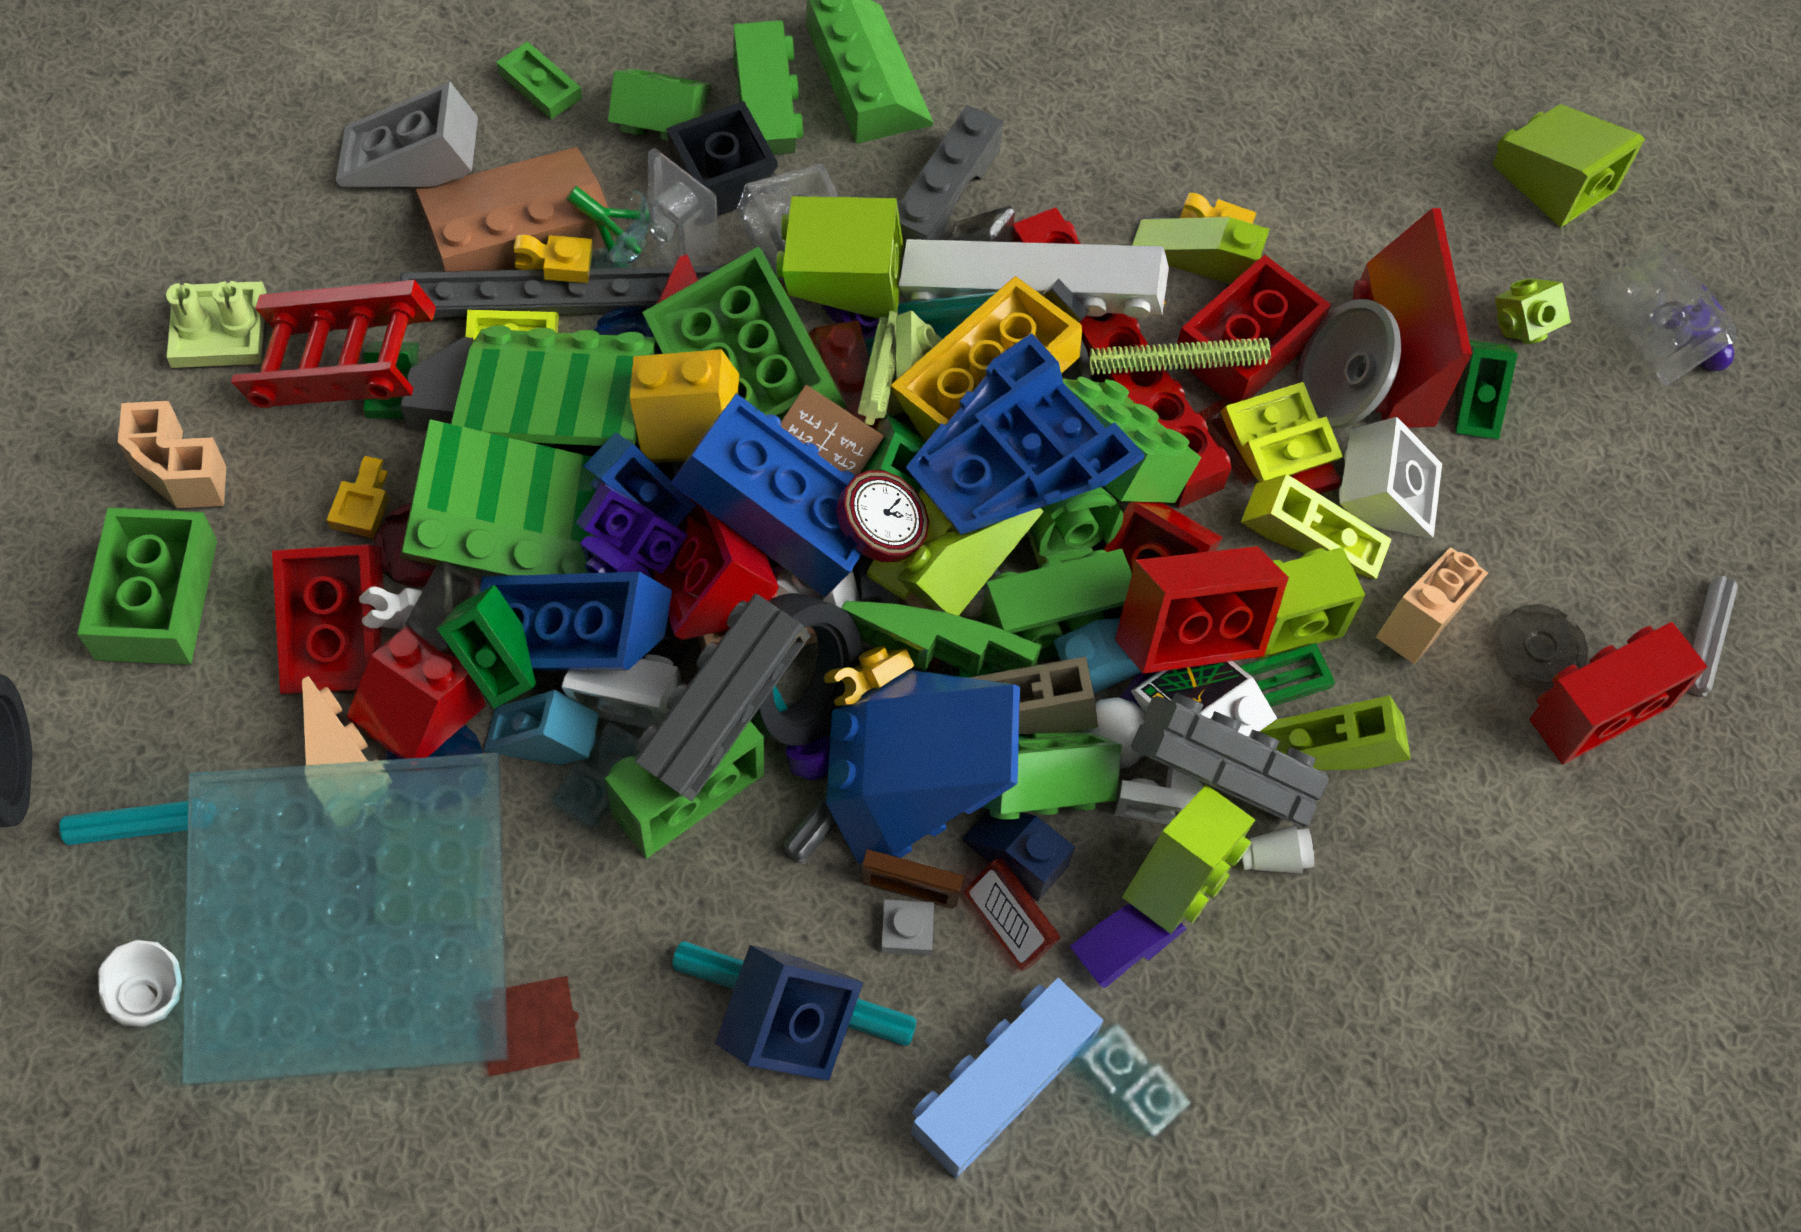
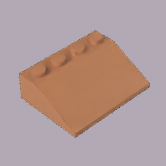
(483, 212)

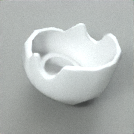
(1119, 722)
(125, 979)

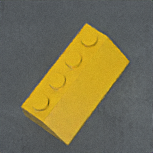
(958, 362)

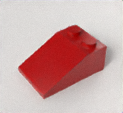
(322, 615)

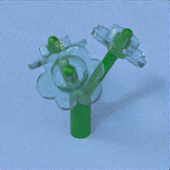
(628, 244)

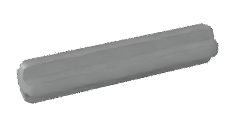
(1713, 630)

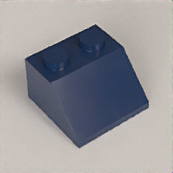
(788, 1014)

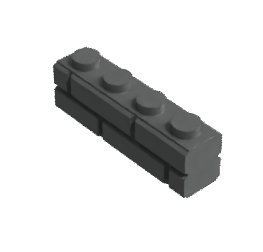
(722, 696)
(1229, 760)

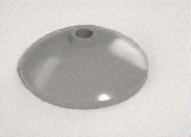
(1351, 361)

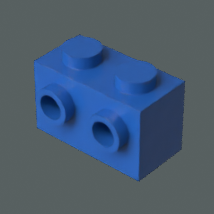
(634, 475)

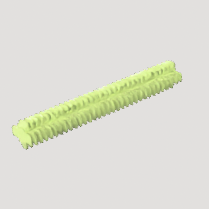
(1179, 355)
(880, 371)

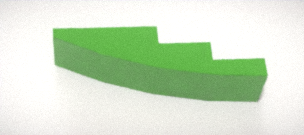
(940, 635)

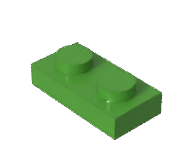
(539, 80)

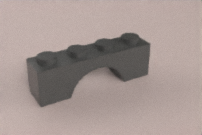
(960, 156)

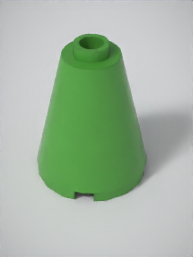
(1076, 525)

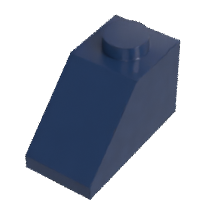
(1026, 845)

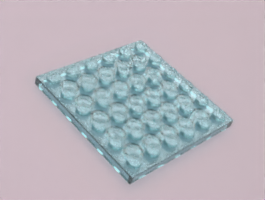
(344, 919)

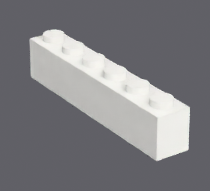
(1100, 276)

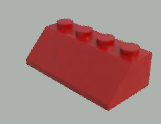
(712, 575)

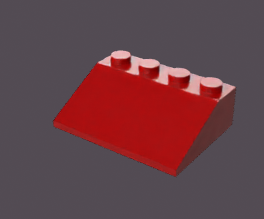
(1421, 291)

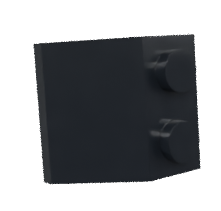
(722, 152)

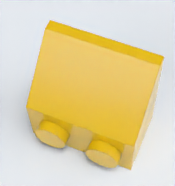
(678, 400)

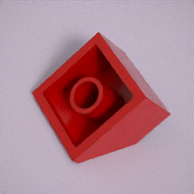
(1160, 531)
(413, 696)

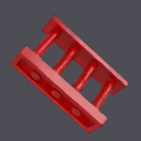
(318, 314)

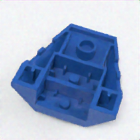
(1018, 444)
(919, 757)

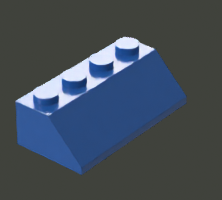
(586, 617)

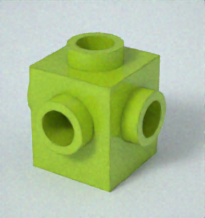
(1532, 309)

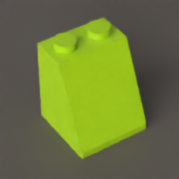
(1567, 160)
(843, 253)

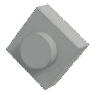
(907, 927)

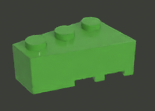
(765, 84)

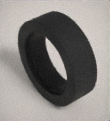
(837, 648)
(14, 756)

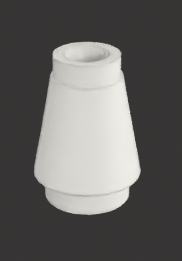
(1280, 851)

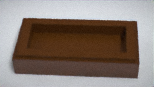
(911, 879)

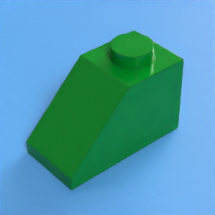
(1484, 389)
(490, 646)

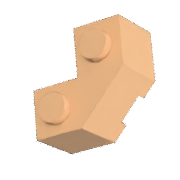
(179, 469)

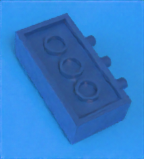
(772, 493)

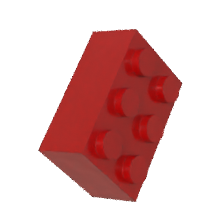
(1256, 305)
(1200, 608)
(1616, 691)

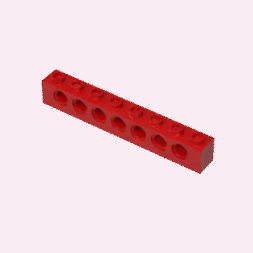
(1159, 391)

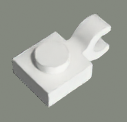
(391, 608)

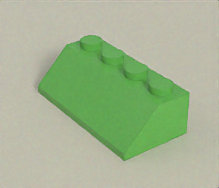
(866, 68)

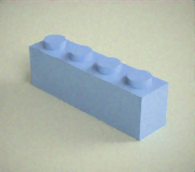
(1005, 1076)

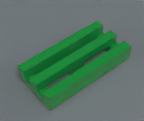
(1296, 691)

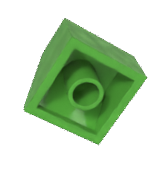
(654, 100)

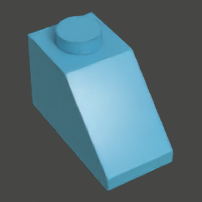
(1104, 657)
(543, 729)

